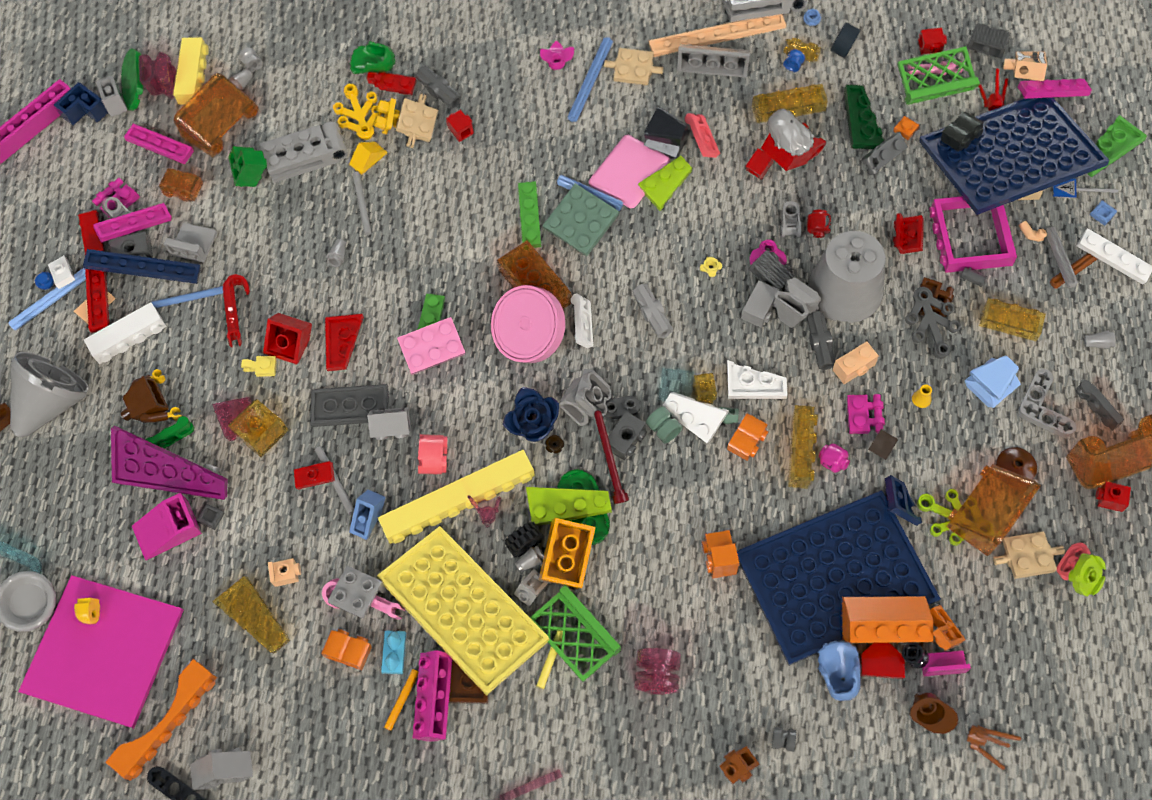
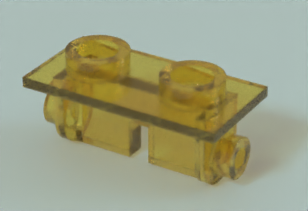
(808, 50)

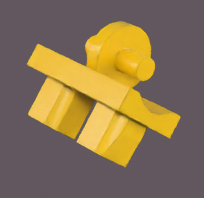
(385, 122)

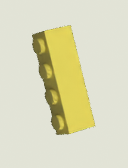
(190, 68)

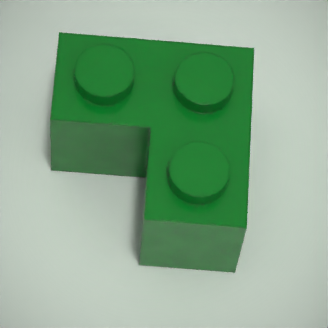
(246, 166)

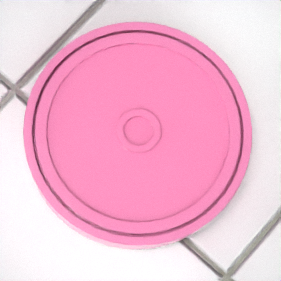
(528, 324)

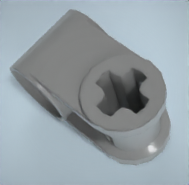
(119, 210)
(790, 222)

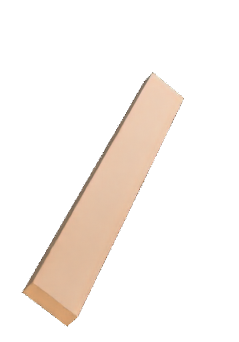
(717, 34)

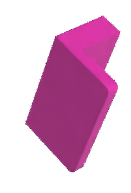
(946, 663)

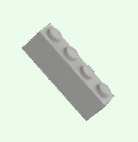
(713, 60)

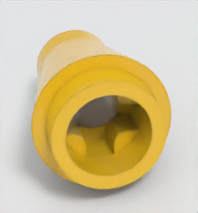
(922, 397)

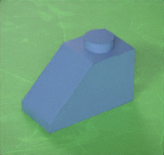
(366, 513)

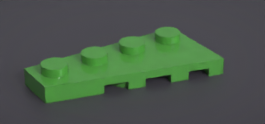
(1118, 141)

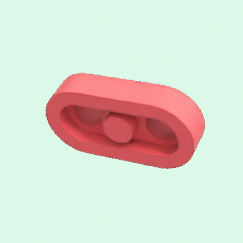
(1070, 559)

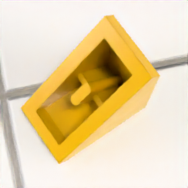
(366, 156)

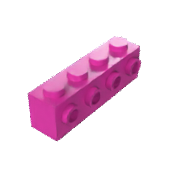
(432, 696)

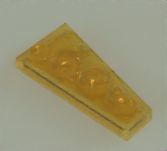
(252, 614)

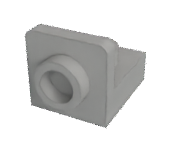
(530, 588)

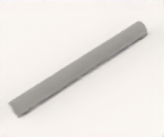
(362, 205)
(337, 484)

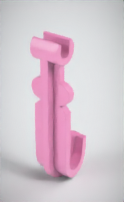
(378, 603)

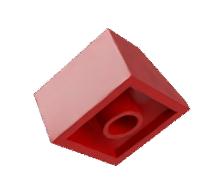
(286, 337)

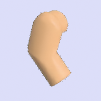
(1032, 234)

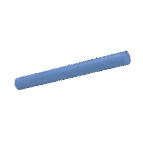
(188, 297)

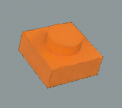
(906, 127)

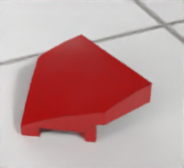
(882, 661)

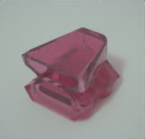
(157, 75)

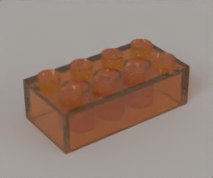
(527, 267)

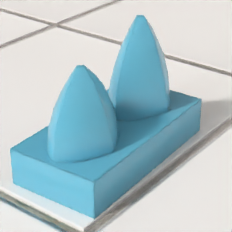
(393, 652)

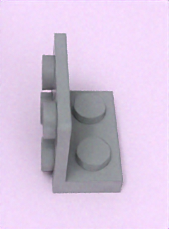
(191, 242)
(356, 592)

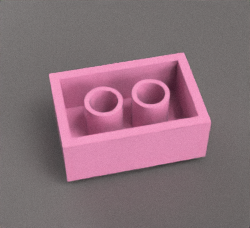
(431, 346)

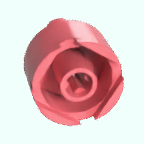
(431, 454)

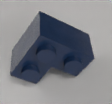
(80, 102)

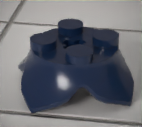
(530, 403)

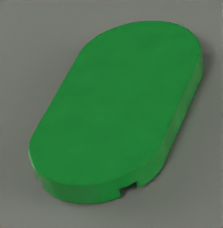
(131, 80)
(581, 482)

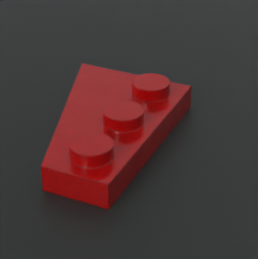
(340, 339)

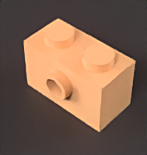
(855, 363)

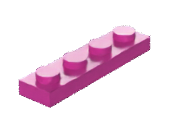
(1054, 88)
(159, 144)
(132, 222)

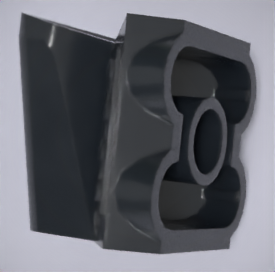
(666, 133)

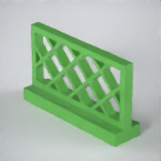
(938, 90)
(590, 624)

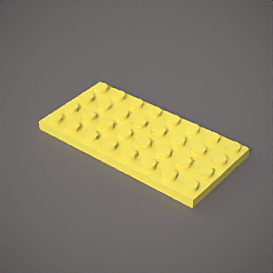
(463, 609)

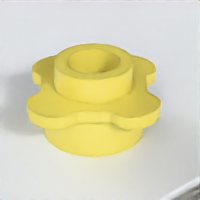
(710, 261)

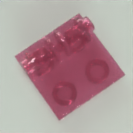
(227, 412)

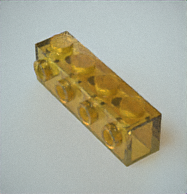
(796, 100)
(801, 447)

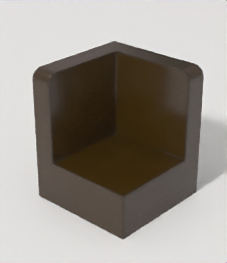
(883, 444)

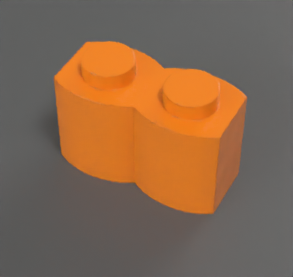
(747, 437)
(346, 649)

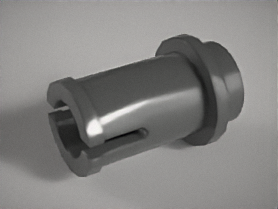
(973, 276)

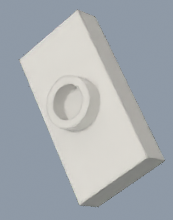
(61, 272)

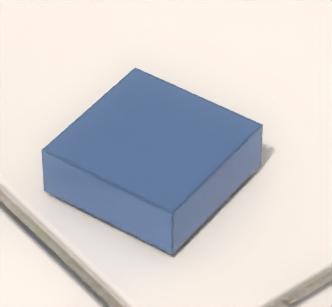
(1103, 213)

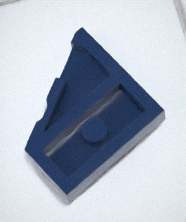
(900, 500)

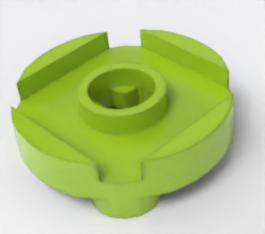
(1087, 574)

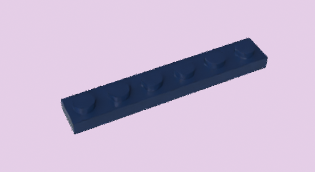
(141, 266)

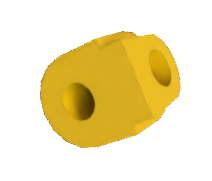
(87, 610)

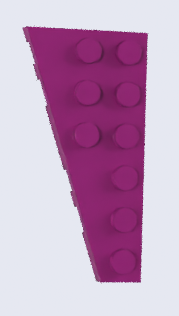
(150, 466)

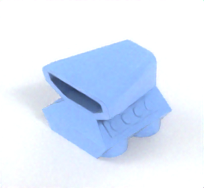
(993, 380)

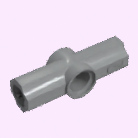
(652, 311)

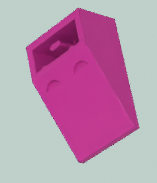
(166, 526)

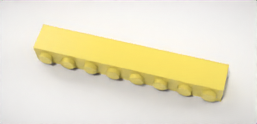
(453, 497)

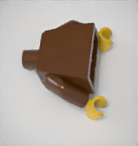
(146, 401)

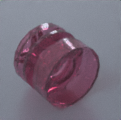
(657, 667)

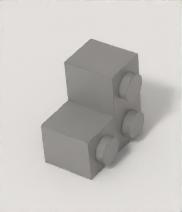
(221, 768)

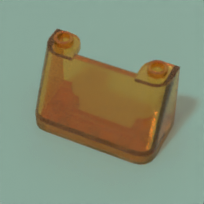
(213, 113)
(1096, 463)
(992, 508)

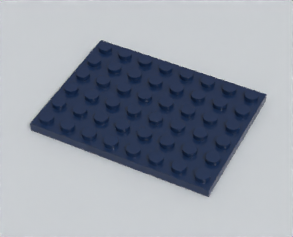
(1018, 154)
(834, 556)

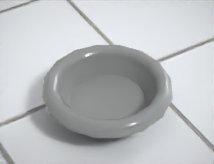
(26, 601)

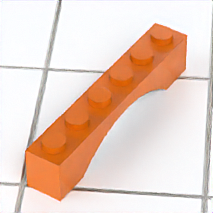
(131, 756)

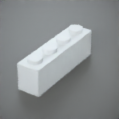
(125, 333)

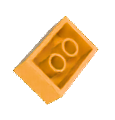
(567, 553)

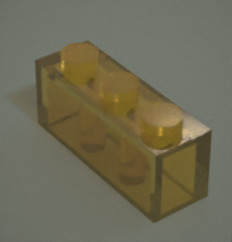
(1012, 319)

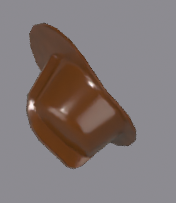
(933, 713)

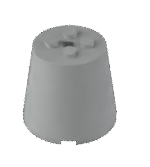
(850, 277)

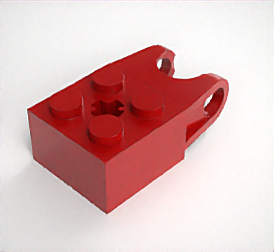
(788, 161)

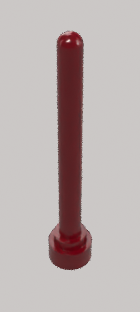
(619, 494)

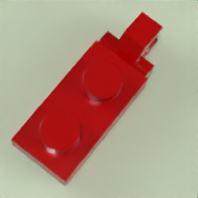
(392, 82)

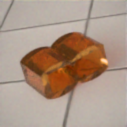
(180, 184)

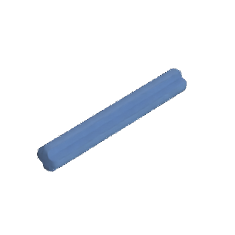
(568, 184)

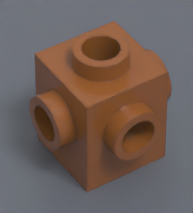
(739, 765)

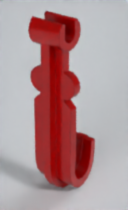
(230, 306)

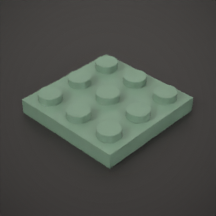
(581, 219)

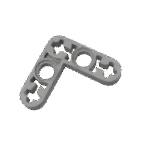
(1035, 405)

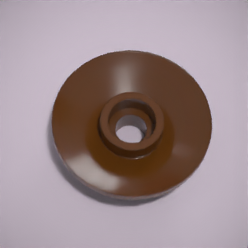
(1007, 461)

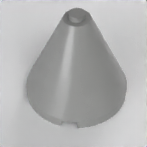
(40, 392)

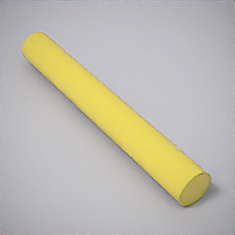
(549, 662)

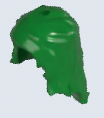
(372, 58)

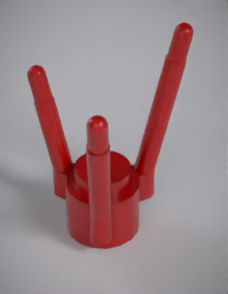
(994, 100)

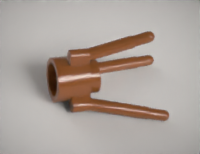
(979, 735)

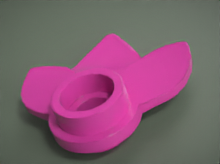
(557, 54)
(772, 246)

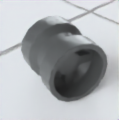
(779, 737)

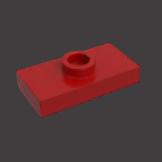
(314, 475)

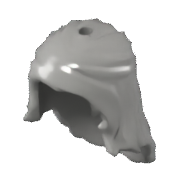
(789, 133)

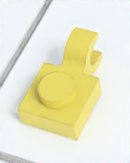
(262, 366)

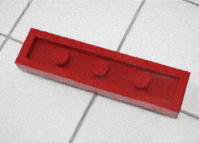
(97, 300)

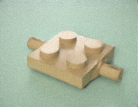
(633, 66)
(416, 120)
(1029, 555)

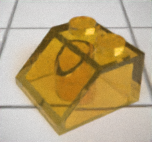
(258, 427)

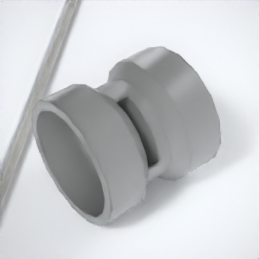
(250, 59)

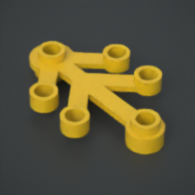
(358, 113)

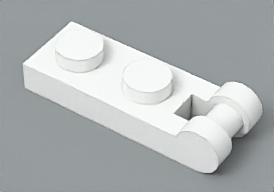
(582, 321)

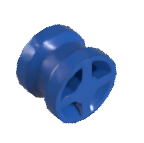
(794, 60)

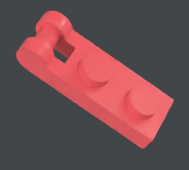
(702, 135)

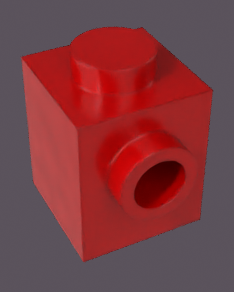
(932, 40)
(460, 125)
(759, 164)
(1113, 496)

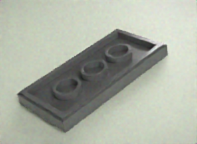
(347, 404)

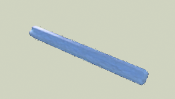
(590, 79)

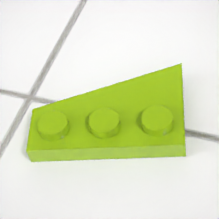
(664, 182)

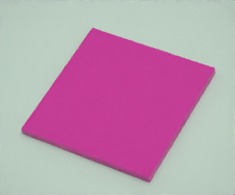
(102, 665)

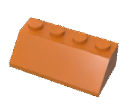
(886, 619)

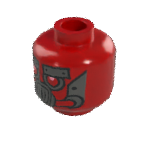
(819, 223)

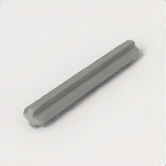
(1061, 257)

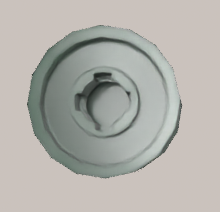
(666, 427)

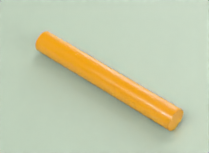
(401, 700)

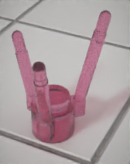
(487, 513)

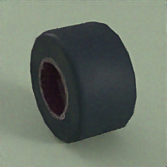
(845, 40)

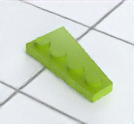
(565, 504)

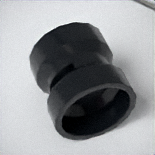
(919, 658)

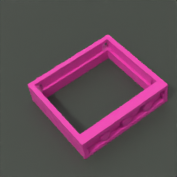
(952, 264)

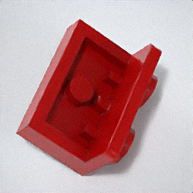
(908, 234)

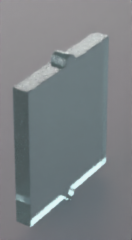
(675, 381)

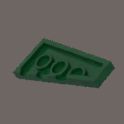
(861, 120)

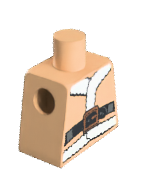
(1027, 65)

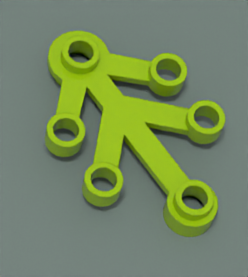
(941, 511)

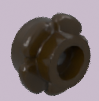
(554, 439)

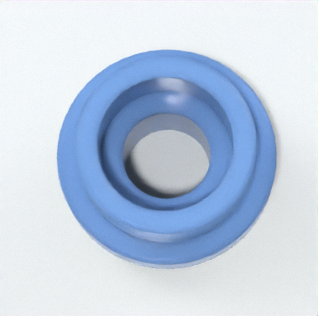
(812, 13)

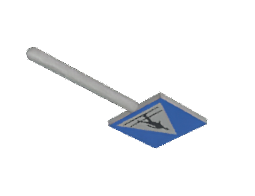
(1068, 189)

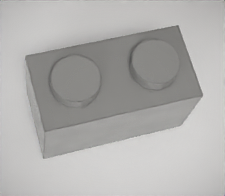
(111, 96)
(760, 304)
(389, 423)

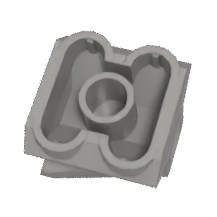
(795, 302)
(585, 397)

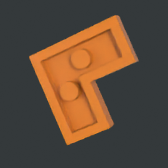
(947, 634)

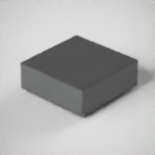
(210, 516)

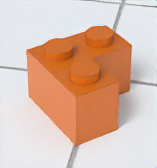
(721, 554)

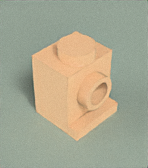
(290, 576)

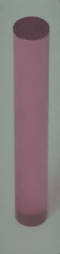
(514, 793)

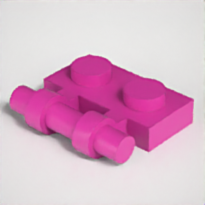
(125, 195)
(859, 415)

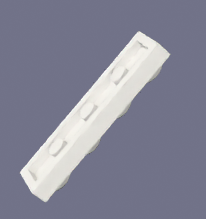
(1115, 256)

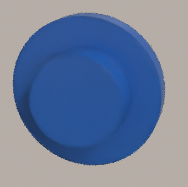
(44, 280)

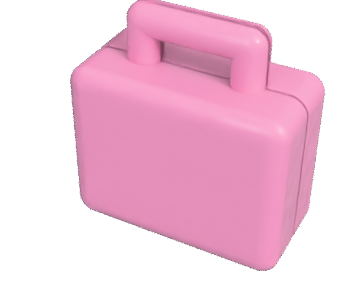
(625, 168)

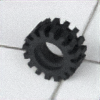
(523, 539)

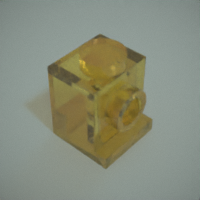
(705, 382)

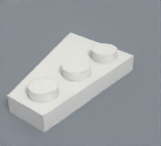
(753, 384)
(696, 416)

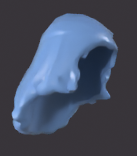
(840, 661)

